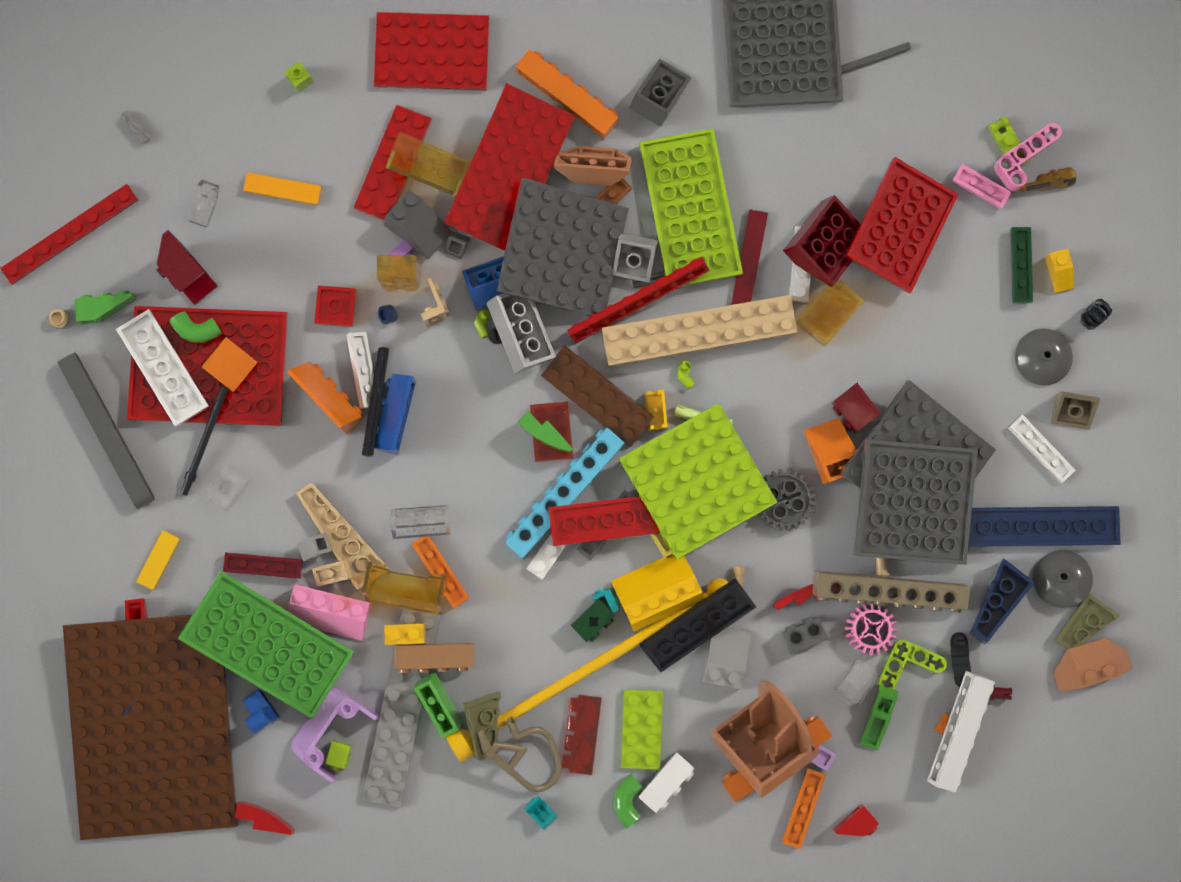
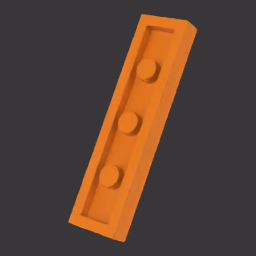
(437, 564)
(803, 808)

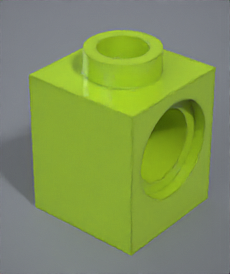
(298, 76)
(338, 755)

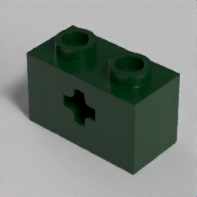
(598, 610)

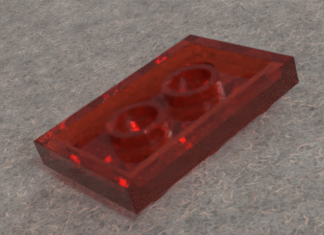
(558, 416)

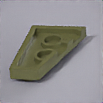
(1085, 622)
(483, 714)

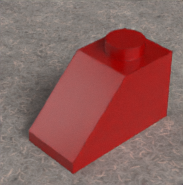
(857, 823)

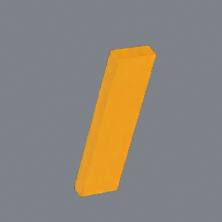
(282, 188)

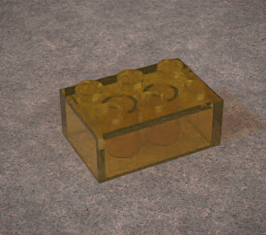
(399, 272)
(830, 312)

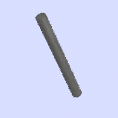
(875, 57)

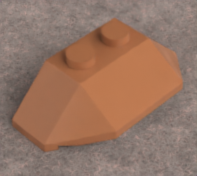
(593, 165)
(1091, 664)

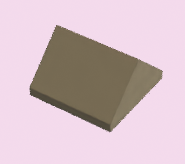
(1074, 409)

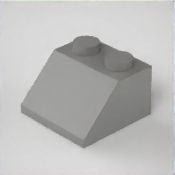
(635, 257)

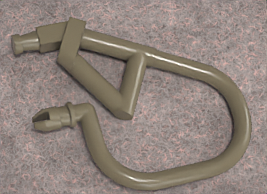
(490, 748)

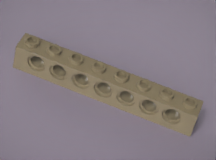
(958, 600)

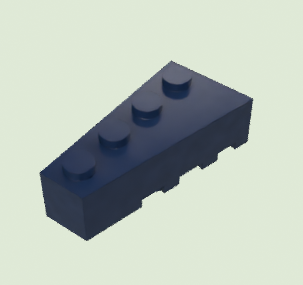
(1002, 597)

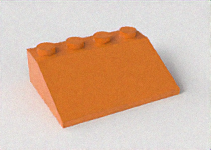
(326, 396)

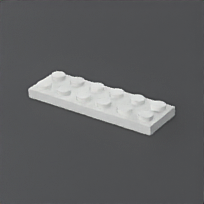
(162, 368)

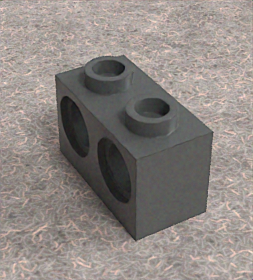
(806, 639)

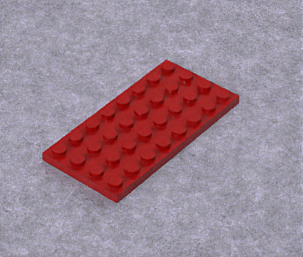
(516, 145)

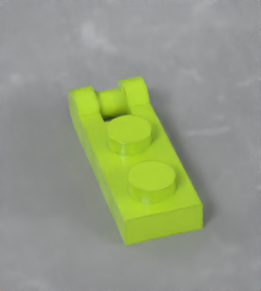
(1008, 139)

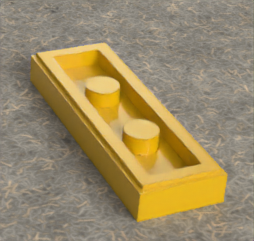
(158, 560)

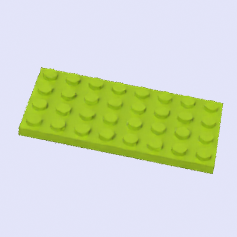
(691, 204)

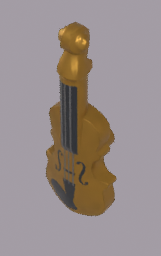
(1062, 178)

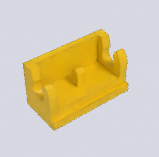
(656, 406)

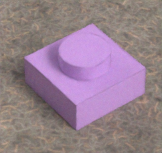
(824, 758)

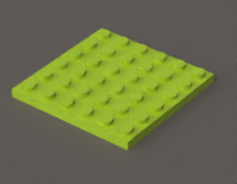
(697, 481)

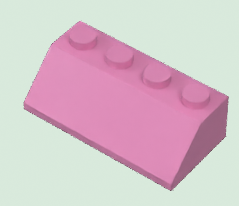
(330, 611)

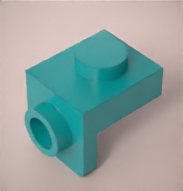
(613, 601)
(540, 812)

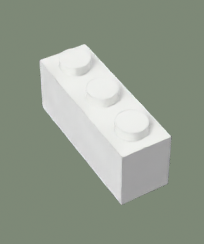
(666, 782)

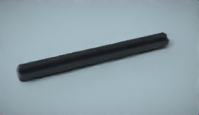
(375, 402)

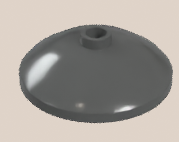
(1033, 363)
(1063, 592)

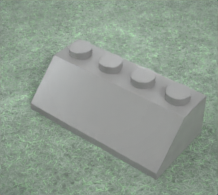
(520, 331)

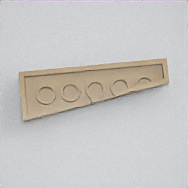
(341, 535)

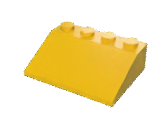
(657, 591)

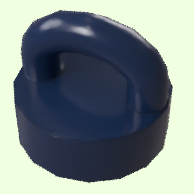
(387, 314)

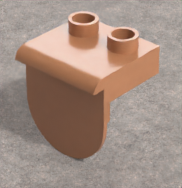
(766, 740)

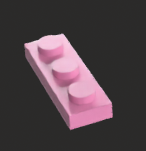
(981, 186)

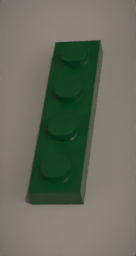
(1021, 265)

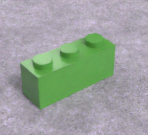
(438, 705)

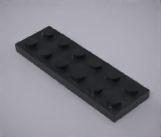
(697, 625)

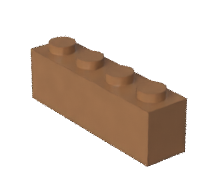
(433, 656)

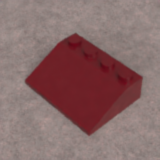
(823, 241)

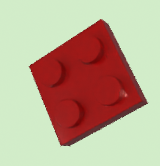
(335, 306)

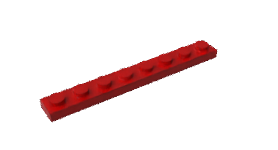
(69, 234)
(638, 300)

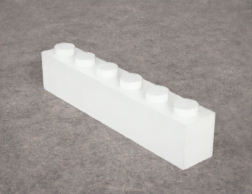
(961, 731)

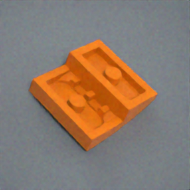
(229, 364)

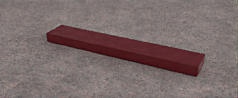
(750, 256)

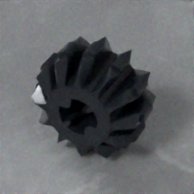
(1095, 314)

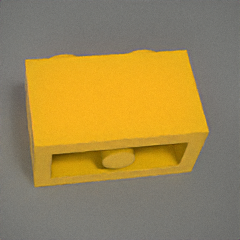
(405, 634)

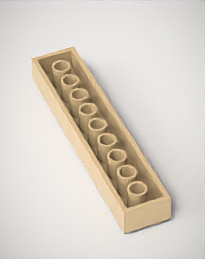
(699, 331)

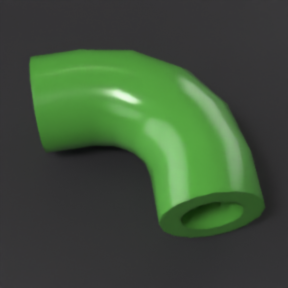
(194, 332)
(624, 801)

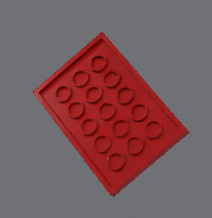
(431, 51)
(901, 225)

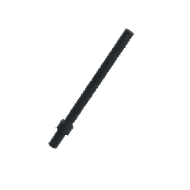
(191, 475)

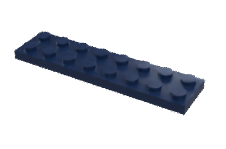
(1045, 526)

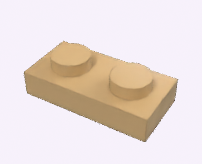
(332, 572)

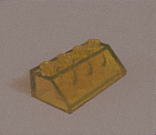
(427, 164)

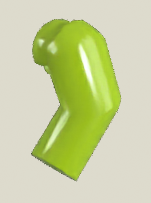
(480, 322)
(683, 374)

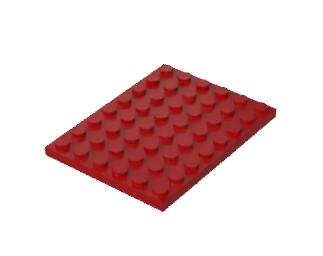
(258, 396)

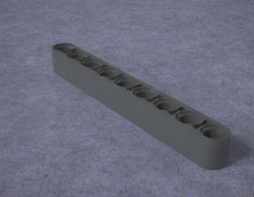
(106, 430)

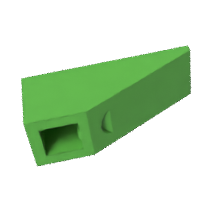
(96, 309)

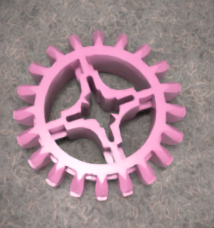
(876, 636)

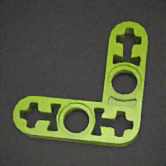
(908, 656)

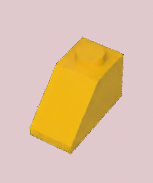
(1060, 270)

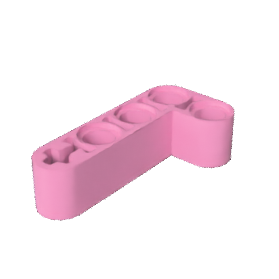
(1029, 152)

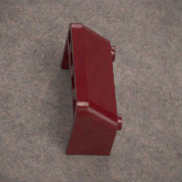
(183, 269)

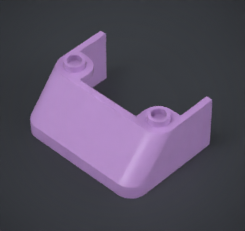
(304, 743)

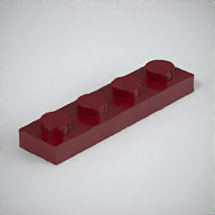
(262, 565)

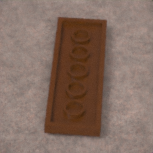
(597, 396)

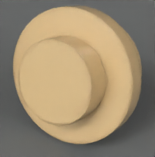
(58, 318)

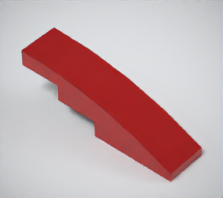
(799, 596)

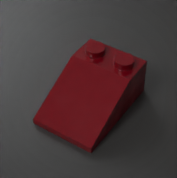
(855, 408)

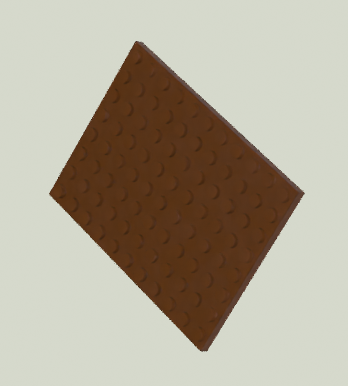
(171, 753)

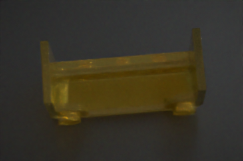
(404, 590)

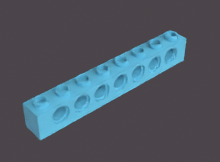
(603, 437)

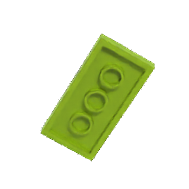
(641, 729)

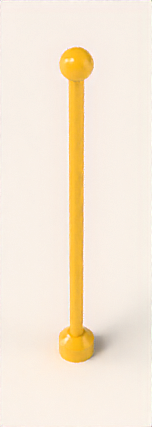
(461, 740)

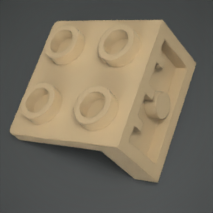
(435, 314)

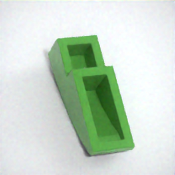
(544, 433)
(878, 717)

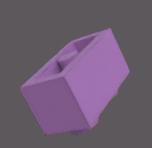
(402, 249)

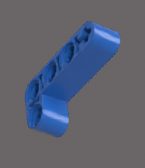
(261, 712)

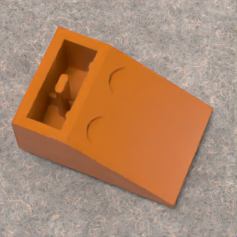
(830, 448)

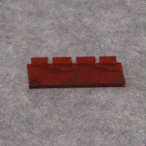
(585, 729)

